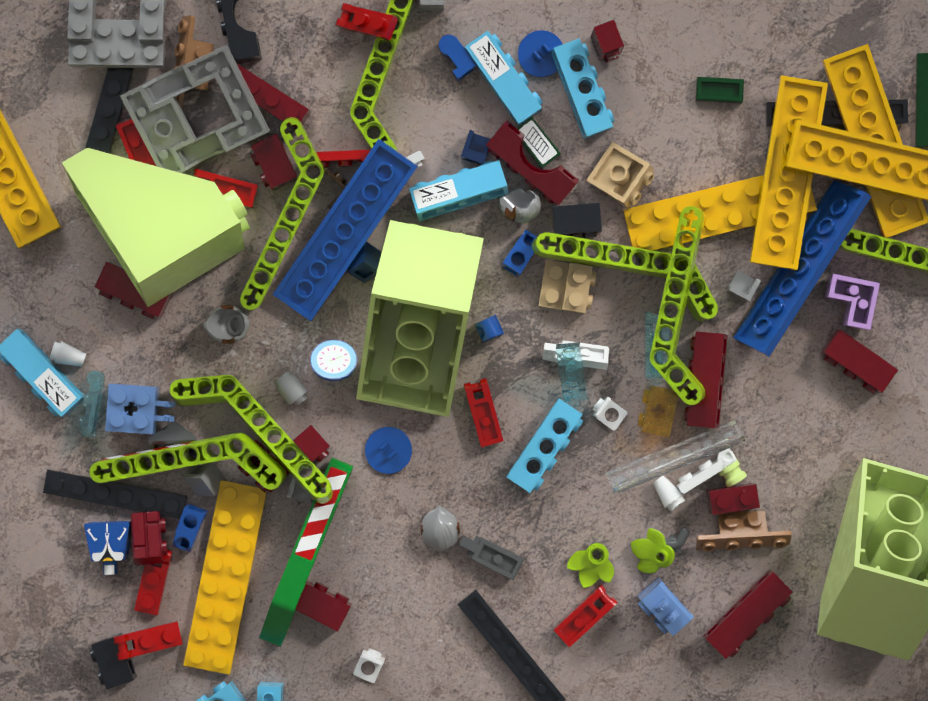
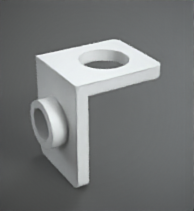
(602, 406)
(374, 657)

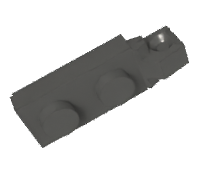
(492, 556)

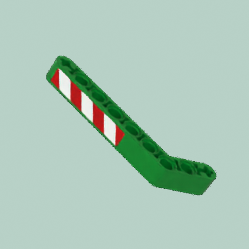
(304, 556)

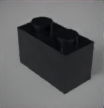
(577, 220)
(111, 670)

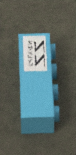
(503, 78)
(459, 190)
(41, 373)

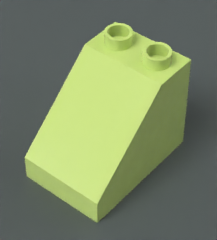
(157, 220)
(418, 318)
(880, 564)

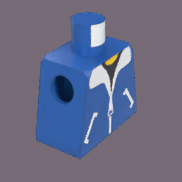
(109, 543)

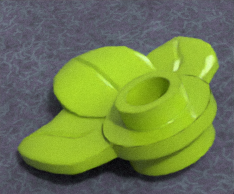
(649, 552)
(590, 568)

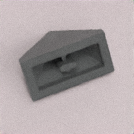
(171, 435)

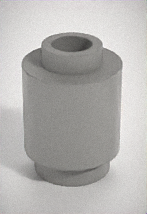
(291, 389)

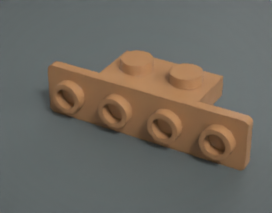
(189, 50)
(743, 531)

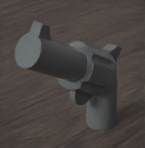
(677, 543)

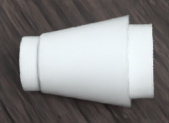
(67, 355)
(668, 493)

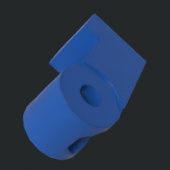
(451, 48)
(520, 254)
(489, 328)
(189, 527)

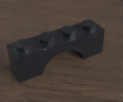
(242, 43)

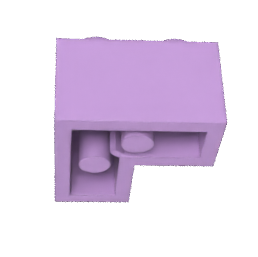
(859, 299)

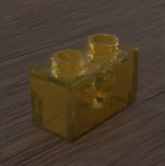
(663, 423)

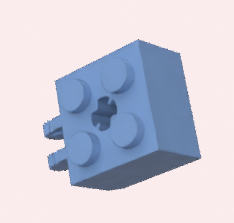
(147, 401)
(665, 606)

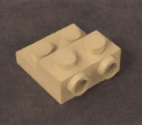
(621, 175)
(567, 286)

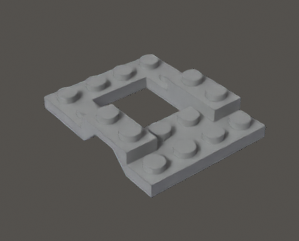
(116, 42)
(165, 125)

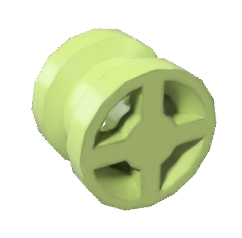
(732, 474)

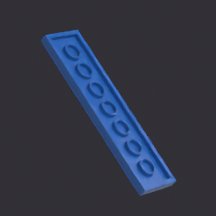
(345, 230)
(789, 287)

